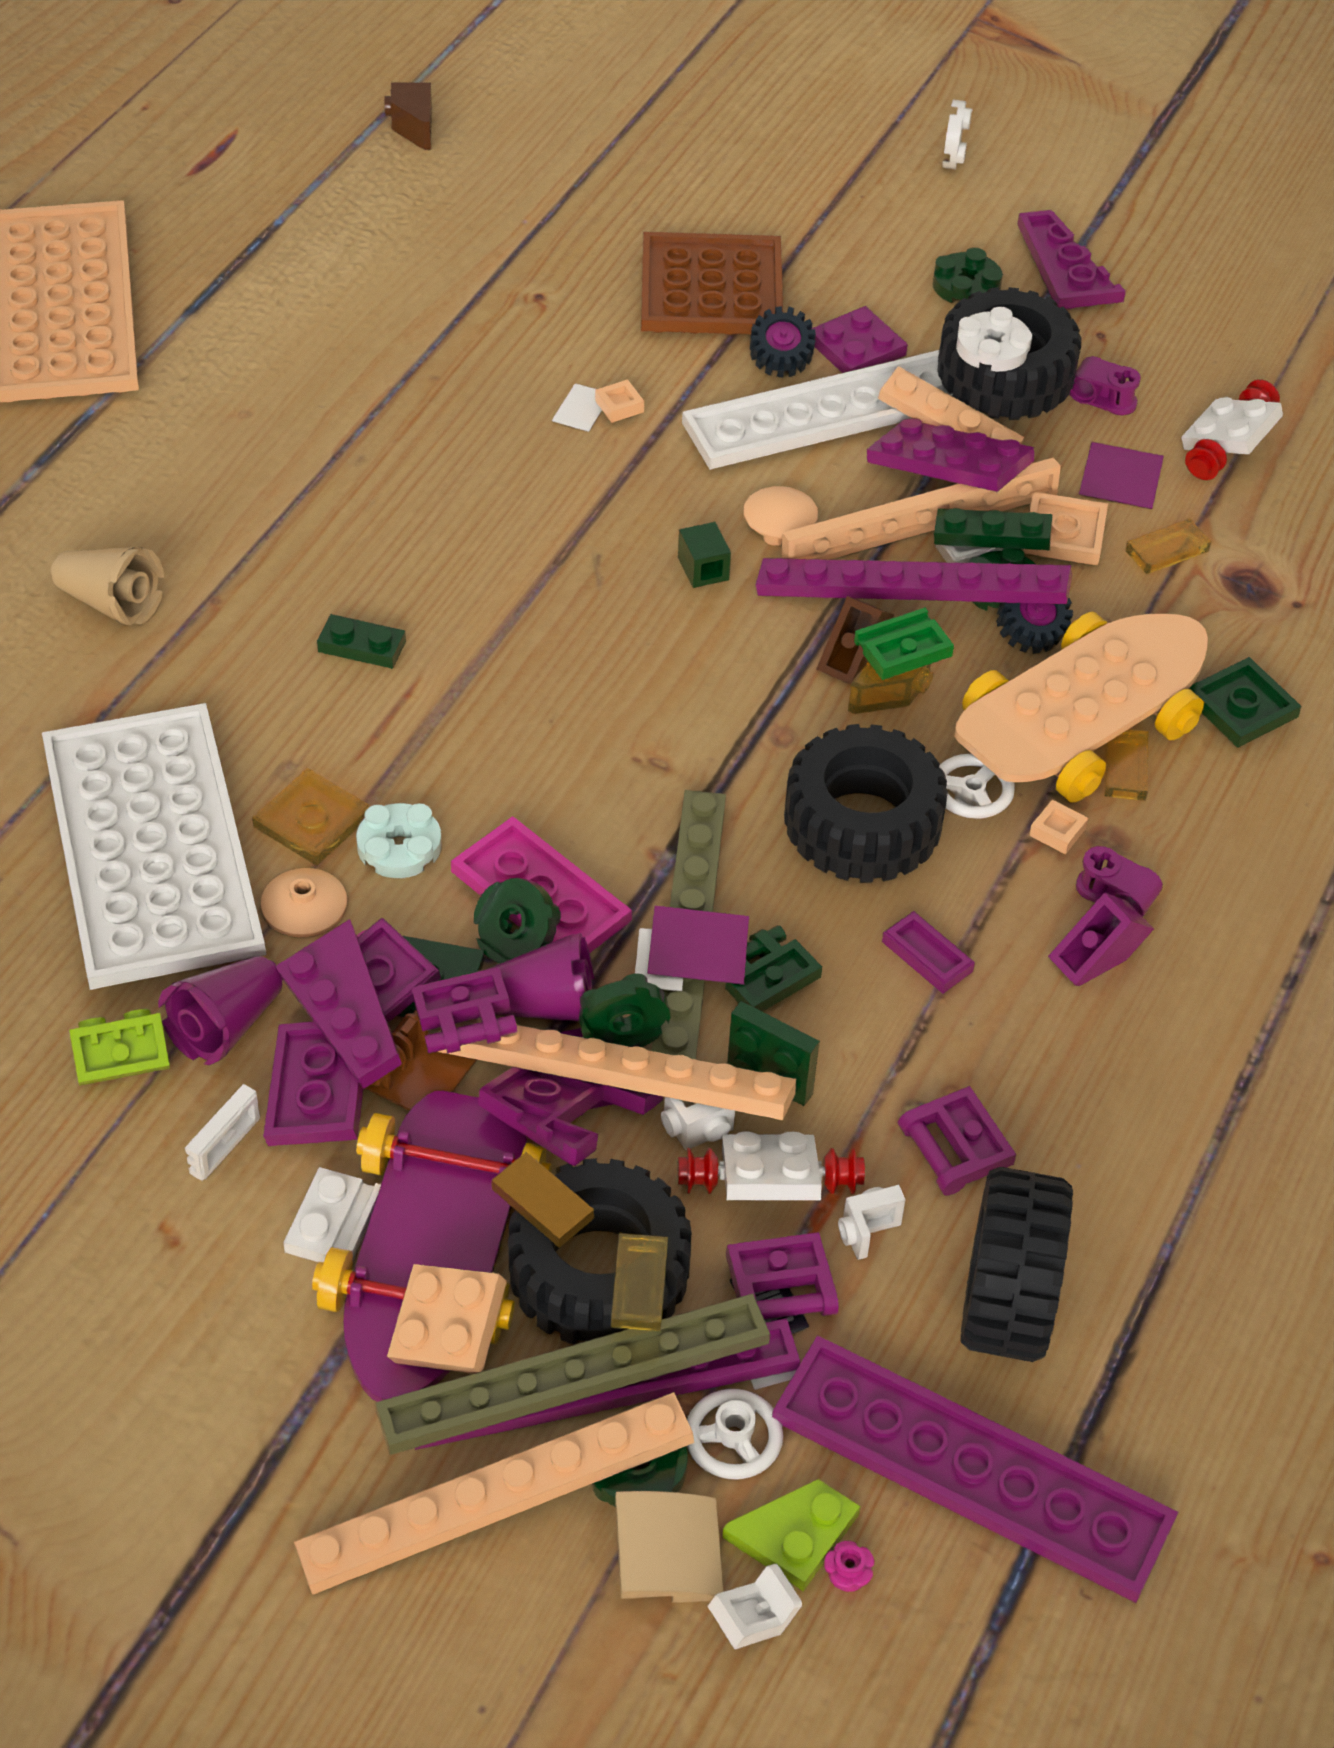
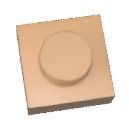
(619, 401)
(1058, 826)

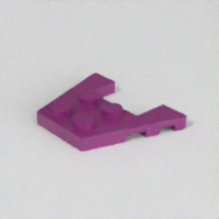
(546, 1105)

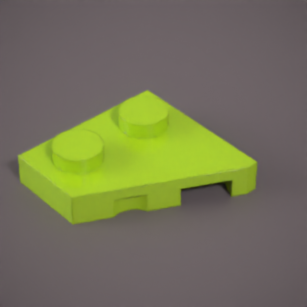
(795, 1530)

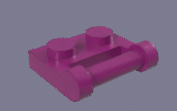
(968, 1131)
(781, 1265)

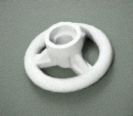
(970, 792)
(735, 1410)

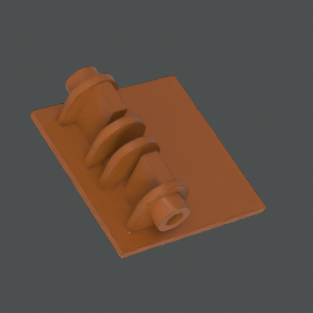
(420, 1071)

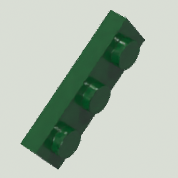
(993, 529)

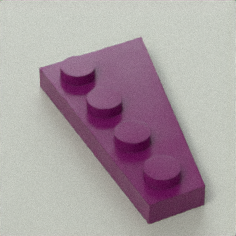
(1064, 265)
(340, 998)

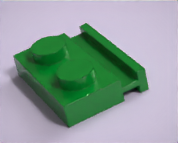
(904, 643)

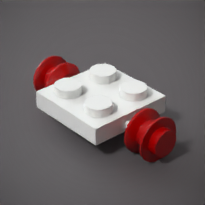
(1231, 428)
(771, 1168)

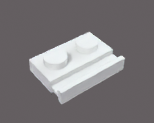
(331, 1216)

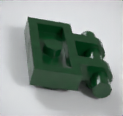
(777, 973)

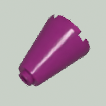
(549, 980)
(218, 1006)

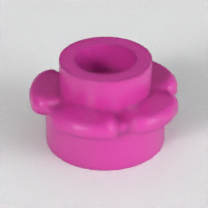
(849, 1578)

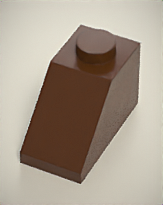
(411, 111)
(841, 655)

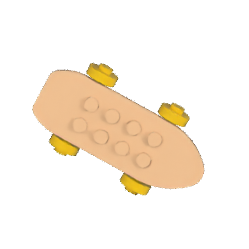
(1084, 698)

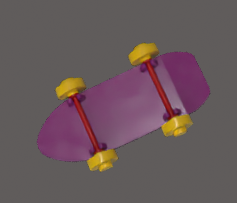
(428, 1212)

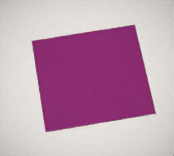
(1121, 475)
(698, 945)

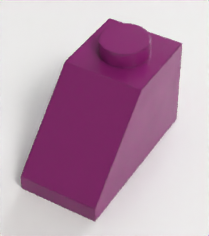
(1100, 940)

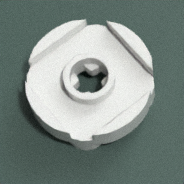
(954, 134)
(993, 340)

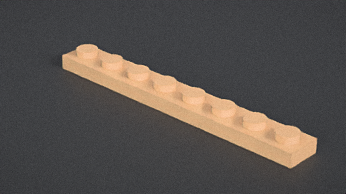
(913, 515)
(637, 1070)
(493, 1493)

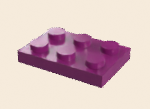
(310, 1090)

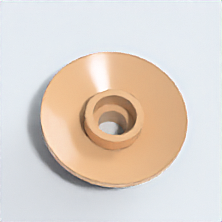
(303, 902)

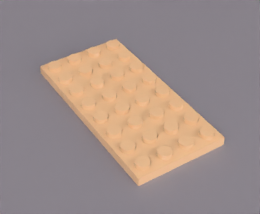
(65, 302)

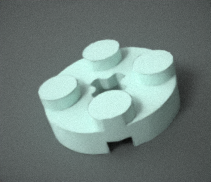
(395, 820)

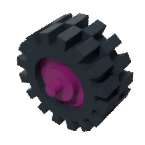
(782, 342)
(1034, 624)

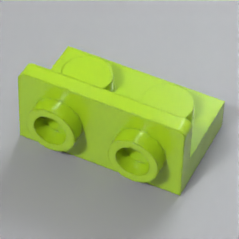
(119, 1047)

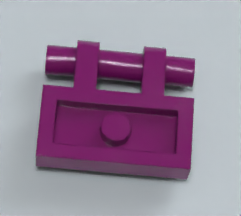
(461, 1000)

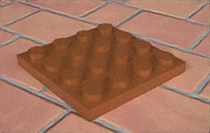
(709, 281)

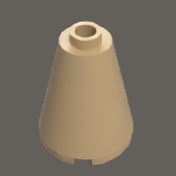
(112, 581)

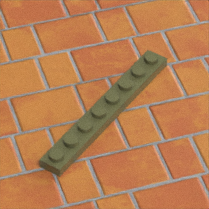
(695, 890)
(570, 1374)

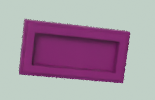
(928, 952)

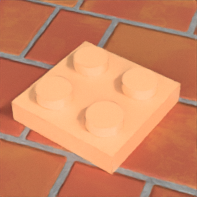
(1075, 527)
(447, 1319)

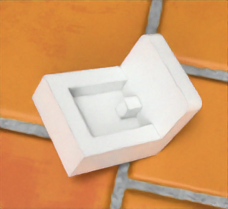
(696, 1123)
(869, 1213)
(756, 1609)

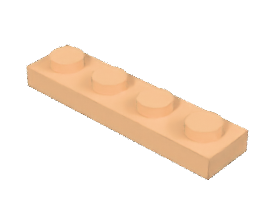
(937, 408)

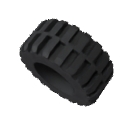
(1036, 384)
(857, 841)
(623, 1203)
(1017, 1264)

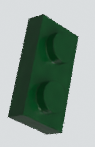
(361, 641)

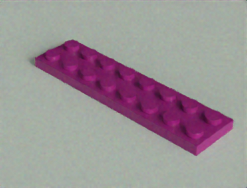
(976, 1468)

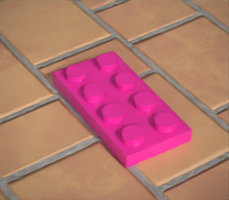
(519, 853)

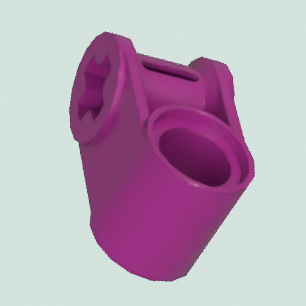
(1104, 383)
(1119, 878)

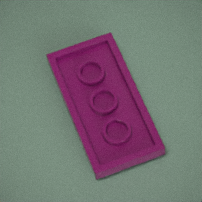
(951, 454)

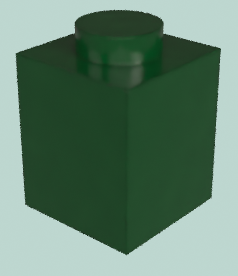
(704, 554)

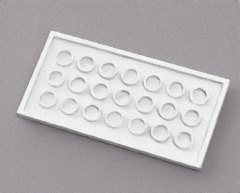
(151, 846)

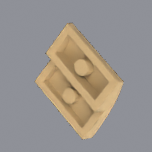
(668, 1546)

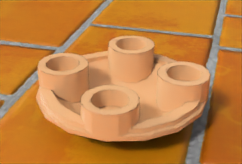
(778, 511)

